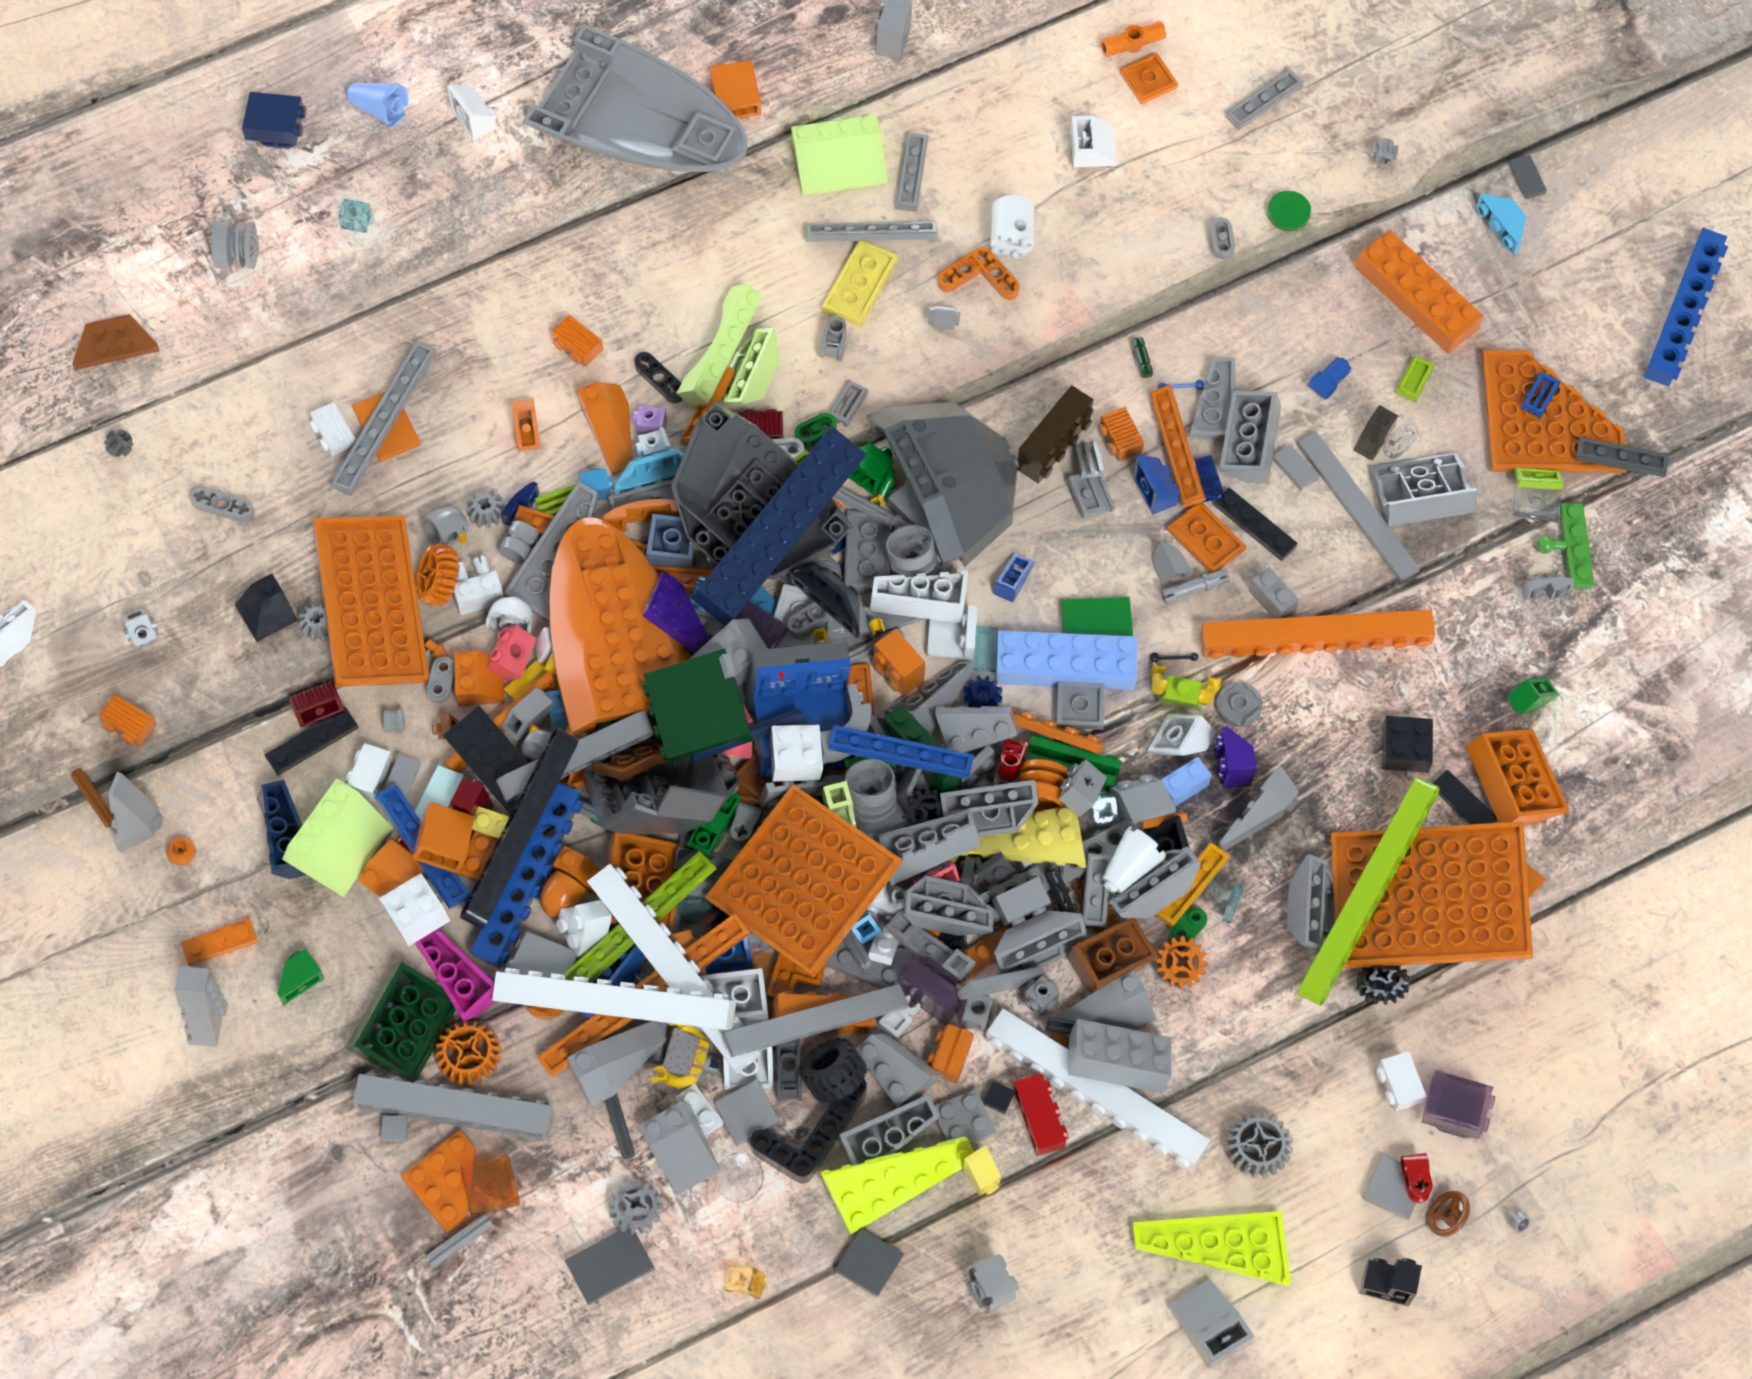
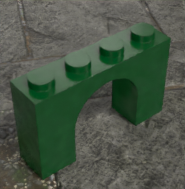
(904, 726)

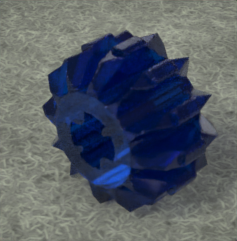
(982, 687)

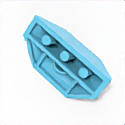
(649, 470)

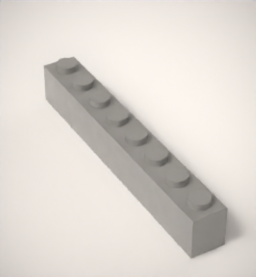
(453, 1107)

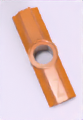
(1141, 36)

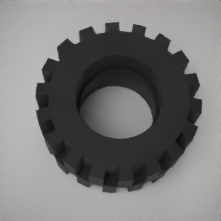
(833, 1070)

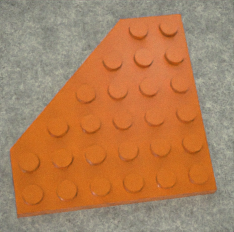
(1536, 443)

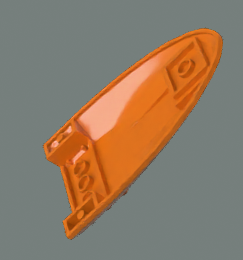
(599, 627)

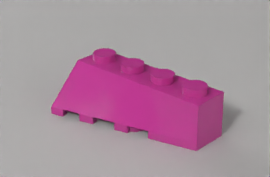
(461, 979)

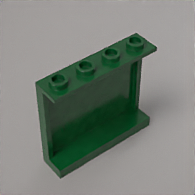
(695, 707)

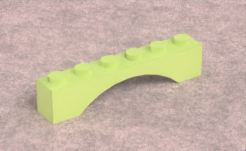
(704, 377)

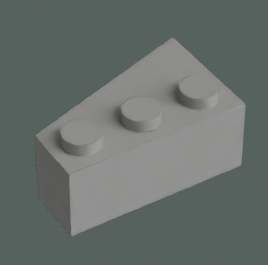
(896, 1069)

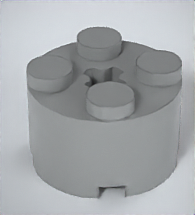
(991, 1283)

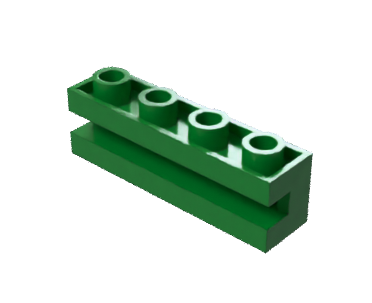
(1067, 755)

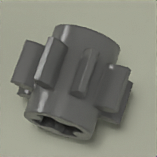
(118, 443)

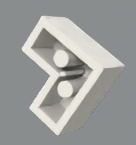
(584, 925)

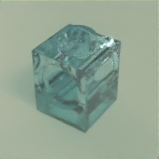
(354, 208)

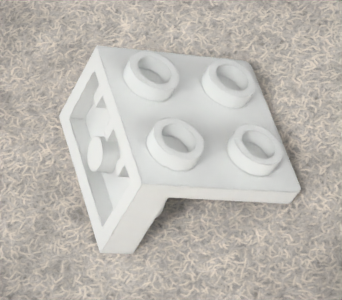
(953, 639)

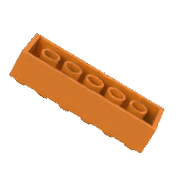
(1419, 291)

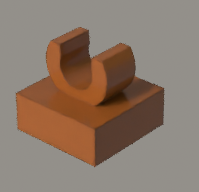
(446, 724)

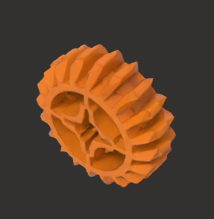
(437, 574)
(459, 1070)

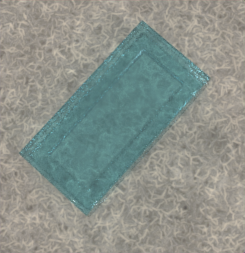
(985, 648)
(1232, 903)

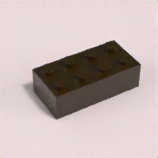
(1055, 434)

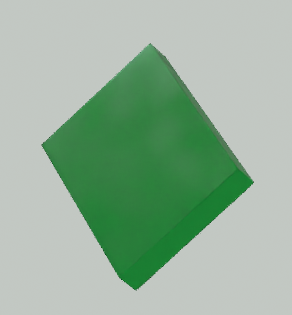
(1097, 616)

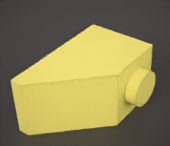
(982, 1171)

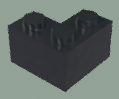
(1391, 1282)

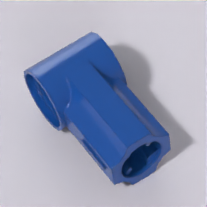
(1326, 381)

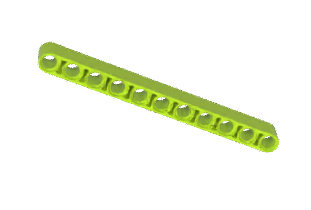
(1368, 891)

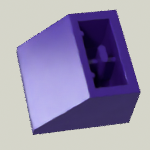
(1235, 759)

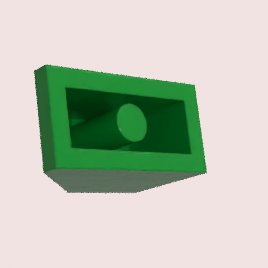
(1532, 695)
(298, 976)

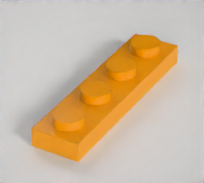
(1211, 862)

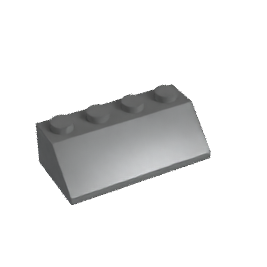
(1251, 436)

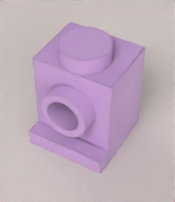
(649, 419)

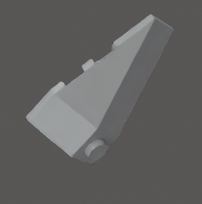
(134, 814)
(1117, 1004)

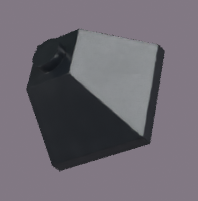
(265, 608)

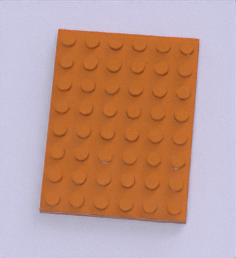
(1450, 900)

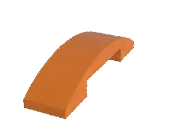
(640, 511)

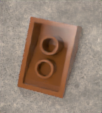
(1111, 954)

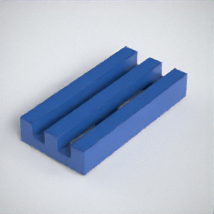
(1533, 408)

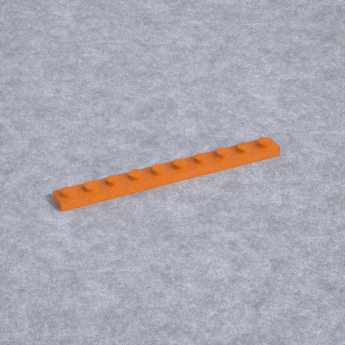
(603, 1026)

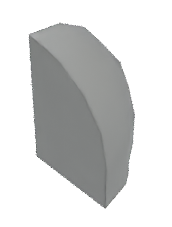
(1170, 563)

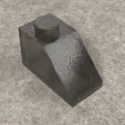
(1376, 432)

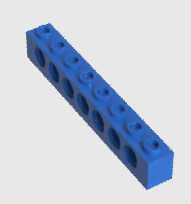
(1709, 244)
(499, 954)

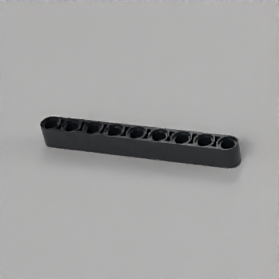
(519, 828)

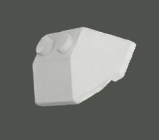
(15, 630)

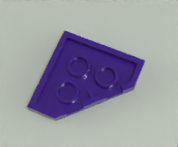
(674, 613)

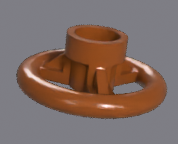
(1451, 1214)

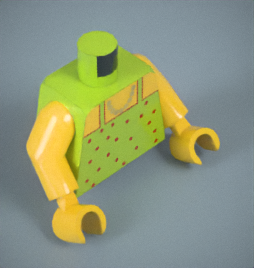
(1182, 691)

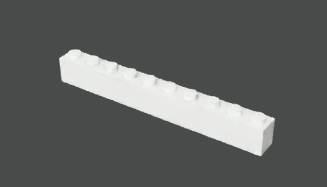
(659, 950)
(614, 1000)
(1115, 1101)

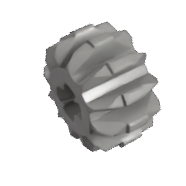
(477, 506)
(308, 622)

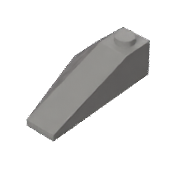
(935, 693)
(1272, 802)
(611, 1062)

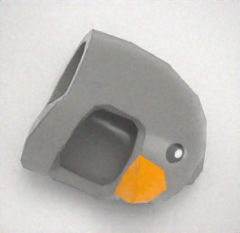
(445, 526)
(534, 743)

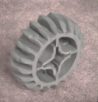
(1277, 1140)

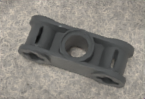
(789, 1082)

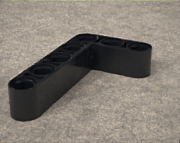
(817, 1137)

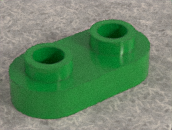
(814, 428)
(1187, 926)

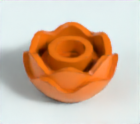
(183, 857)

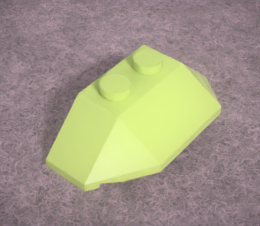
(753, 367)

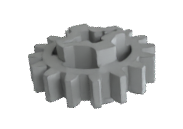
(632, 1197)

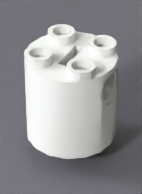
(1012, 226)

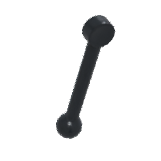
(1155, 657)

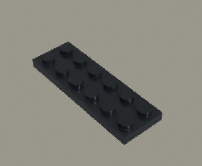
(487, 752)

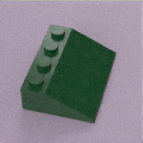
(402, 1023)

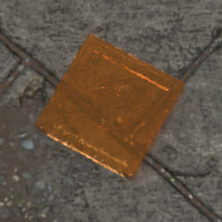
(490, 1185)

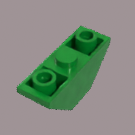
(710, 835)

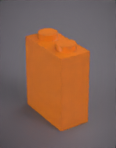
(737, 88)
(443, 837)

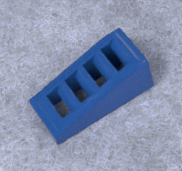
(1007, 589)

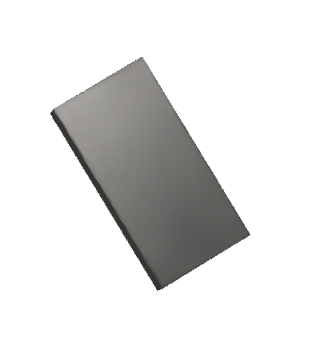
(1527, 177)

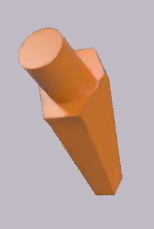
(438, 651)

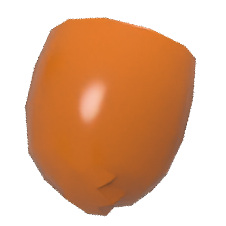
(559, 893)

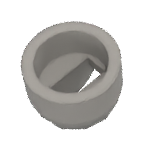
(1519, 1221)

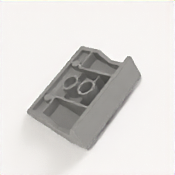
(1423, 489)

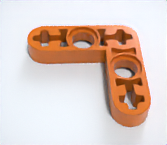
(979, 266)

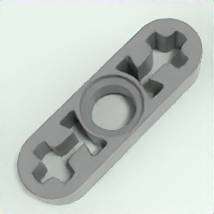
(216, 496)
(800, 618)

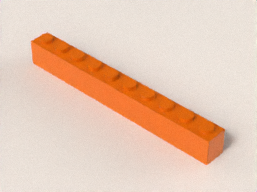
(1317, 633)

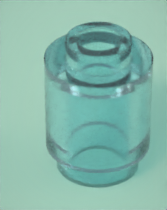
(693, 908)

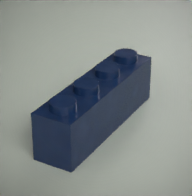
(281, 826)

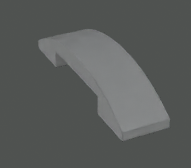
(924, 944)

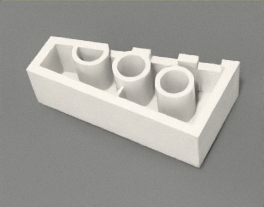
(921, 596)

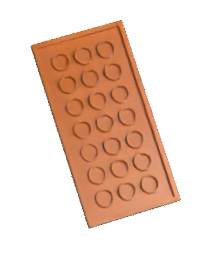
(370, 601)

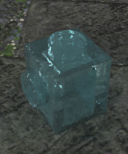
(1104, 810)

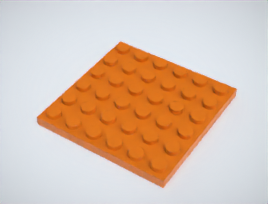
(804, 880)

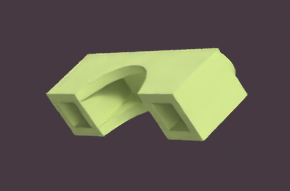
(838, 799)

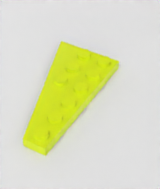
(1232, 1243)

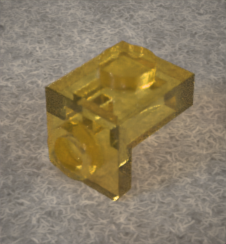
(745, 1281)

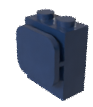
(274, 119)

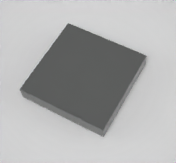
(869, 1262)

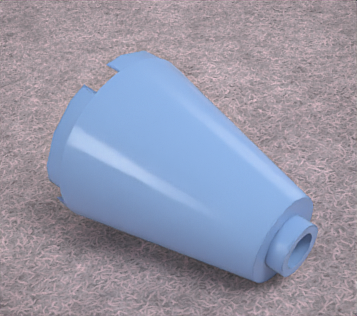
(380, 100)

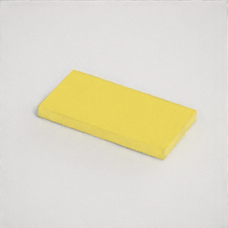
(860, 283)

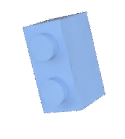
(1187, 781)

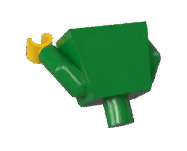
(875, 472)

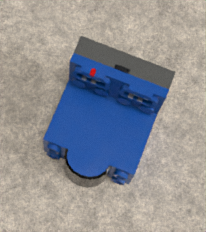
(801, 679)

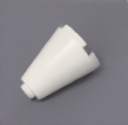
(1131, 860)

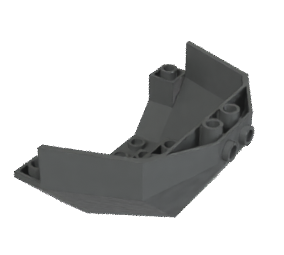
(956, 472)
(729, 480)
(664, 797)

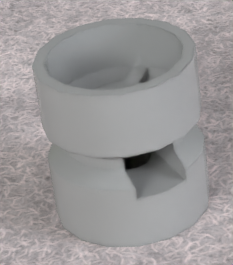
(518, 543)

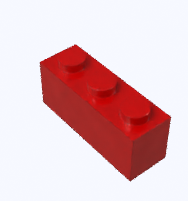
(1040, 1114)

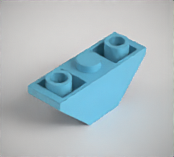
(1503, 218)

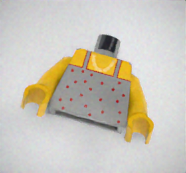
(686, 1058)

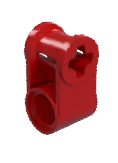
(1011, 759)
(1417, 1173)

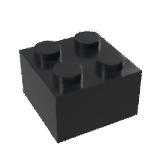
(1407, 744)

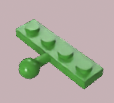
(1574, 544)

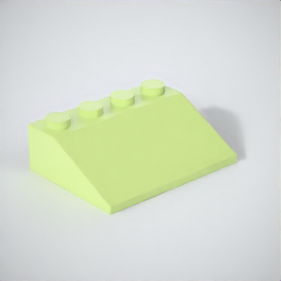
(839, 154)
(338, 838)

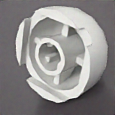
(509, 612)

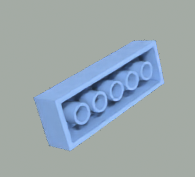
(1064, 657)

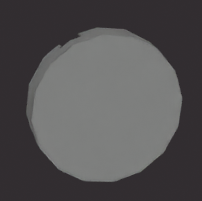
(1239, 704)

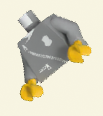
(837, 633)

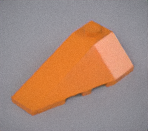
(609, 420)

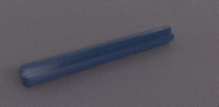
(759, 730)

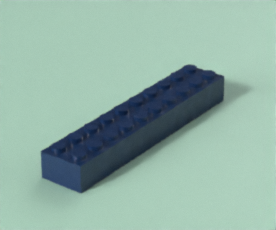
(779, 526)

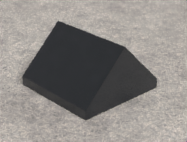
(1169, 835)

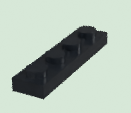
(1255, 524)
(311, 741)

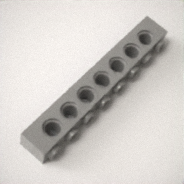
(1098, 841)

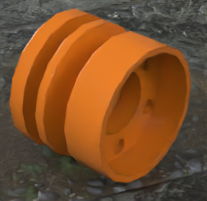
(1048, 780)

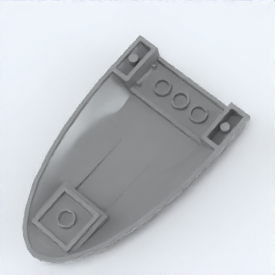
(637, 109)

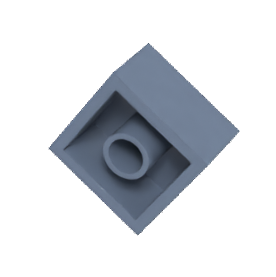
(669, 543)

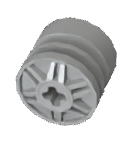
(241, 244)
(912, 551)
(872, 790)

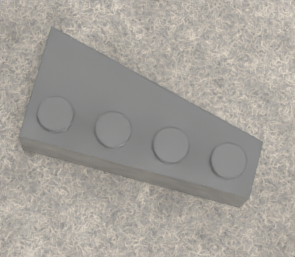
(931, 843)
(200, 1005)
(888, 1132)

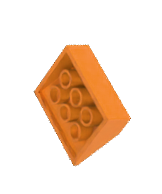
(1516, 776)
(646, 865)

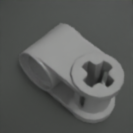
(834, 341)
(745, 822)

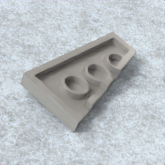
(772, 795)

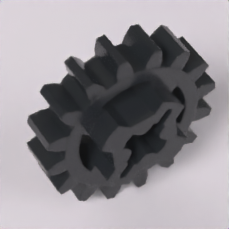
(917, 810)
(1383, 983)

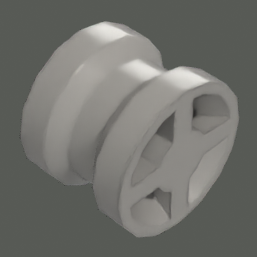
(394, 720)

